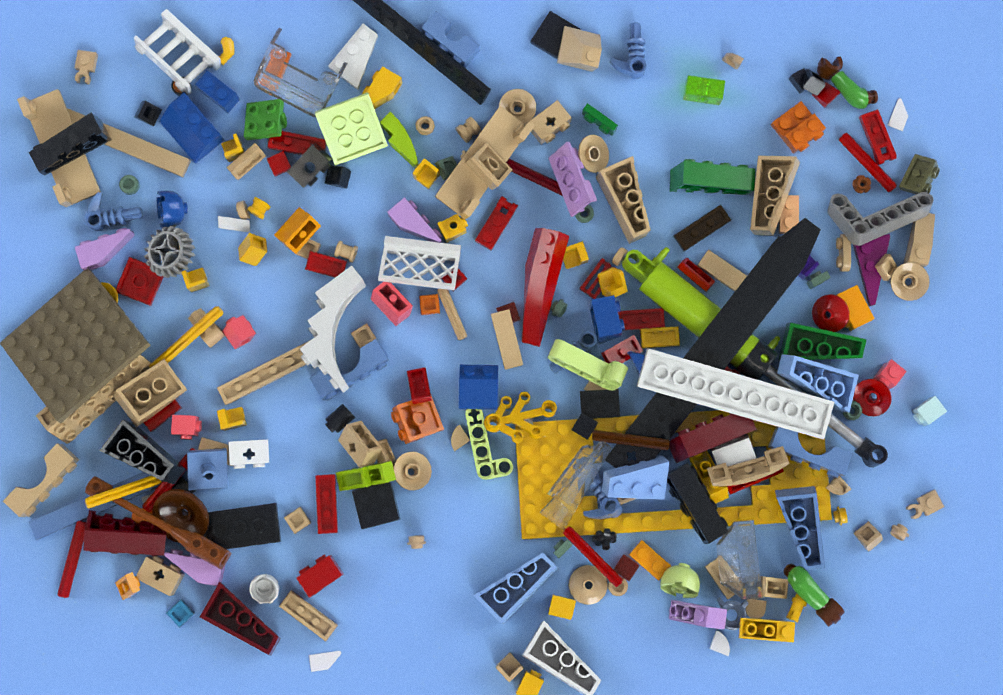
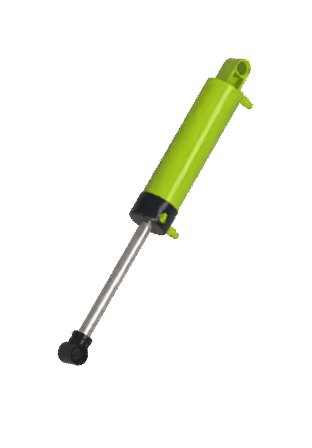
(754, 357)

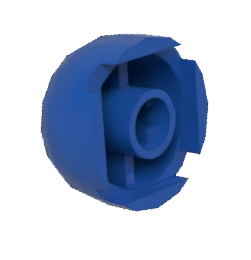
(170, 208)

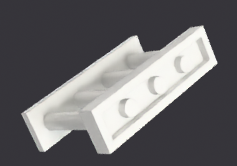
(182, 35)

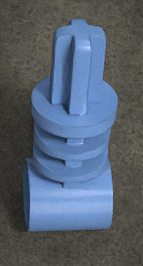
(636, 57)
(108, 218)
(594, 348)
(602, 512)

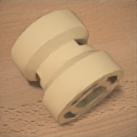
(468, 130)

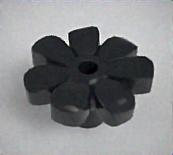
(604, 538)

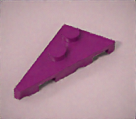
(867, 257)

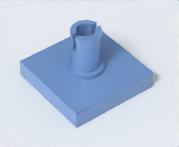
(207, 469)

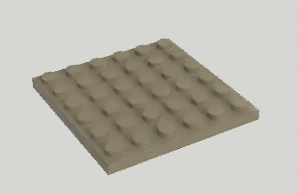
(74, 345)

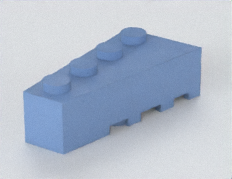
(803, 520)

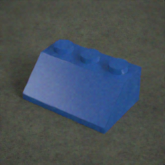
(190, 128)

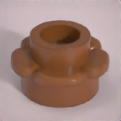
(861, 179)

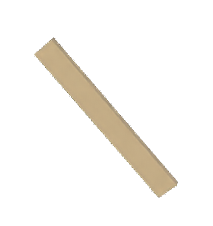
(142, 149)

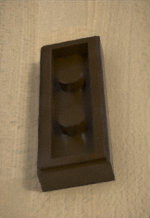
(702, 228)

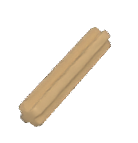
(452, 314)

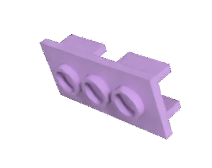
(574, 188)

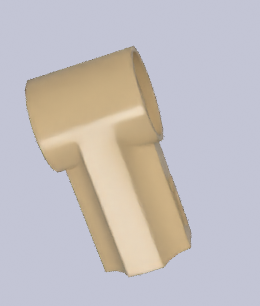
(212, 334)

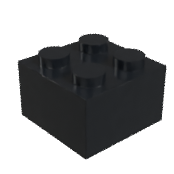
(376, 505)

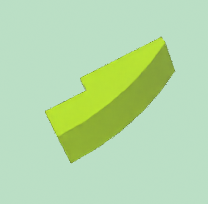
(399, 139)
(365, 476)

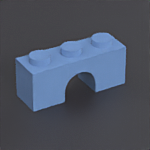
(462, 50)

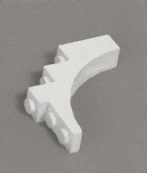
(333, 300)

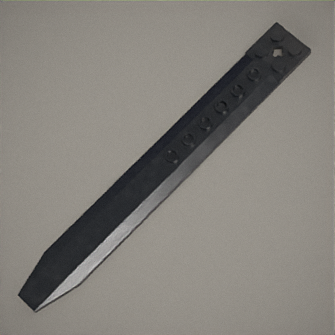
(725, 334)

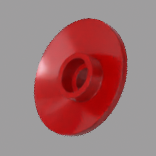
(838, 309)
(869, 405)

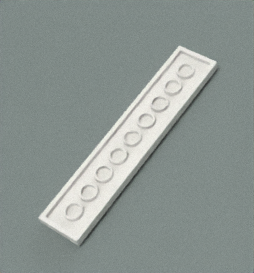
(735, 393)

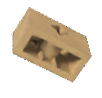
(554, 113)
(360, 444)
(149, 575)

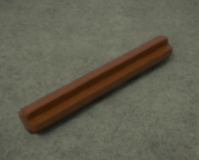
(632, 440)

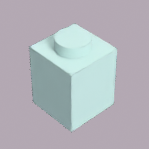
(928, 411)

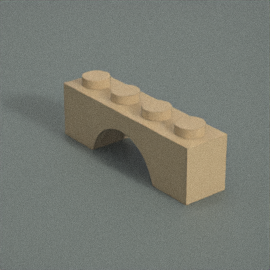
(58, 463)

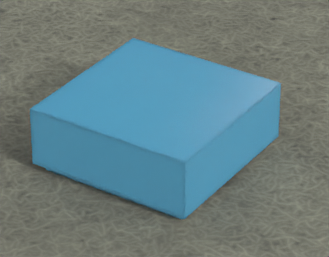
(180, 613)

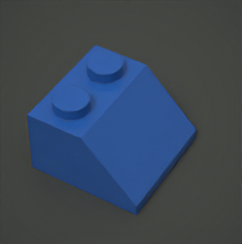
(606, 318)
(478, 387)

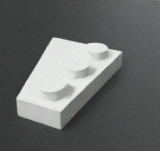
(356, 54)

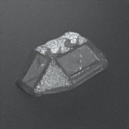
(739, 561)

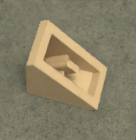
(774, 587)

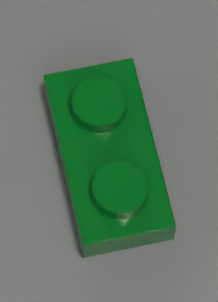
(594, 116)

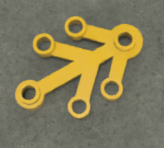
(517, 417)

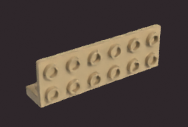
(49, 117)
(463, 186)
(94, 406)

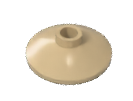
(521, 99)
(593, 153)
(918, 277)
(418, 464)
(578, 589)

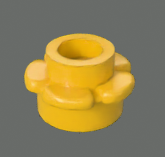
(840, 516)

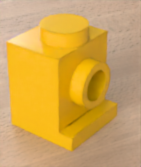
(450, 234)

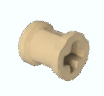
(346, 251)

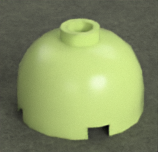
(680, 580)

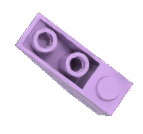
(409, 221)
(100, 251)
(196, 568)
(698, 614)

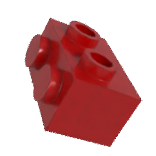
(320, 575)

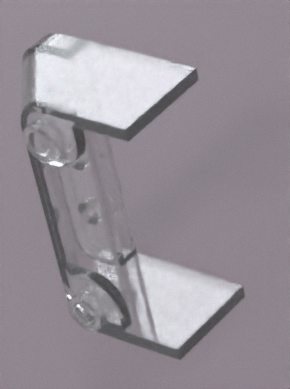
(293, 84)

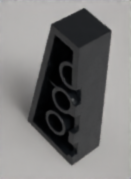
(70, 144)
(142, 452)
(696, 503)

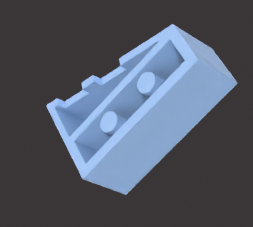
(638, 481)

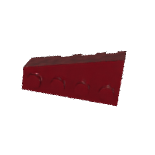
(122, 536)
(237, 619)

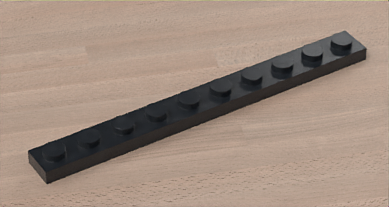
(426, 49)

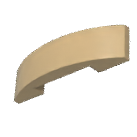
(750, 470)

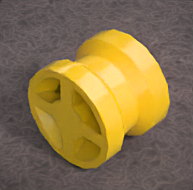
(258, 208)

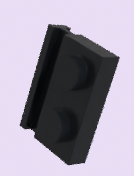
(600, 403)

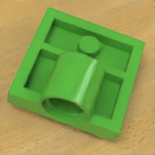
(264, 119)

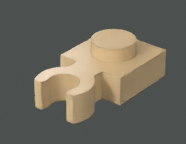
(85, 63)
(928, 504)

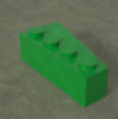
(712, 177)
(820, 344)

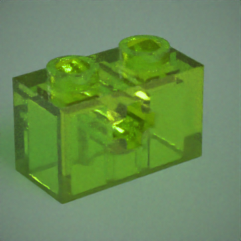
(703, 90)

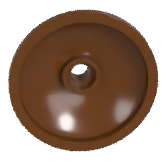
(171, 509)

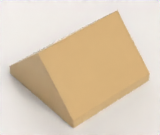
(489, 166)

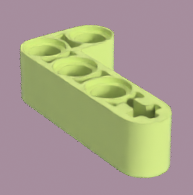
(588, 366)
(483, 442)

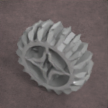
(166, 246)

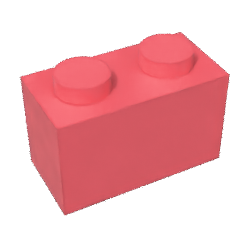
(391, 302)

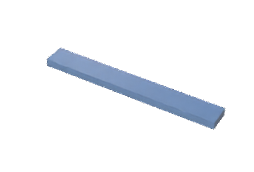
(78, 511)

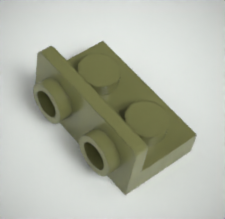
(920, 175)

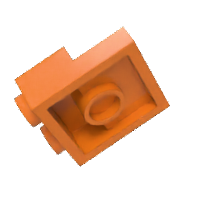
(798, 127)
(416, 420)

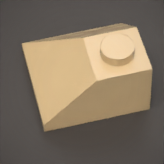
(580, 49)

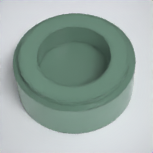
(129, 184)

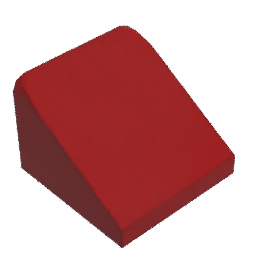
(827, 95)

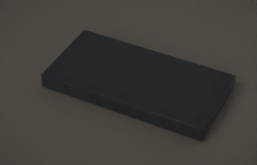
(244, 526)

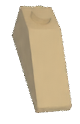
(920, 241)

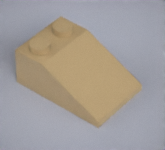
(149, 392)

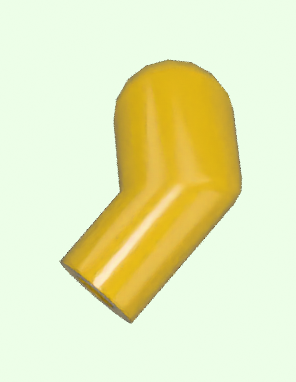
(228, 49)

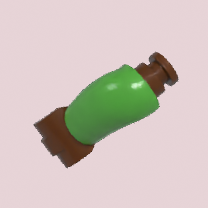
(854, 95)
(812, 594)

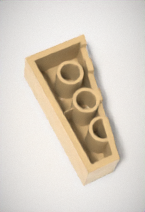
(771, 191)
(624, 196)

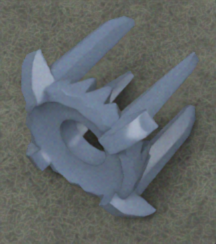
(740, 610)

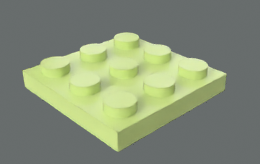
(351, 128)

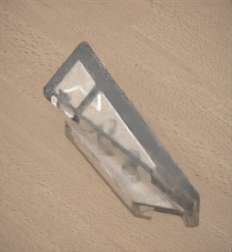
(574, 483)

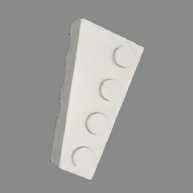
(559, 660)

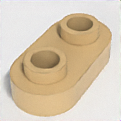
(843, 261)

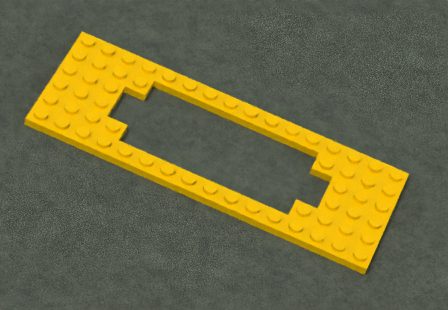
(545, 459)

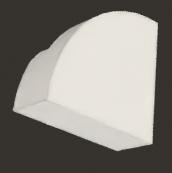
(720, 643)

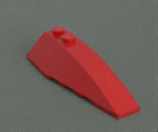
(541, 278)

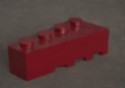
(709, 435)

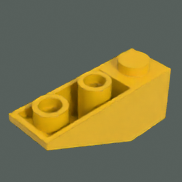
(383, 87)
(701, 463)
(767, 629)

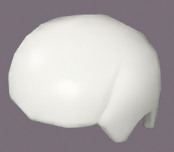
(264, 588)

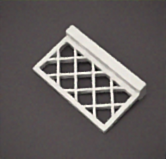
(421, 250)

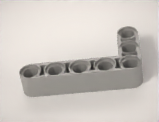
(863, 230)

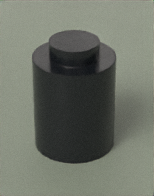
(339, 418)

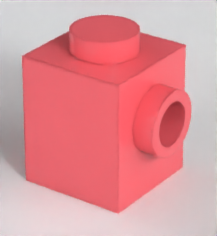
(238, 331)
(890, 374)
(185, 426)

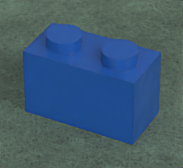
(217, 91)

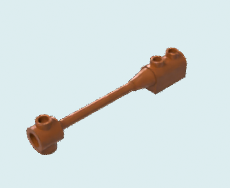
(192, 541)

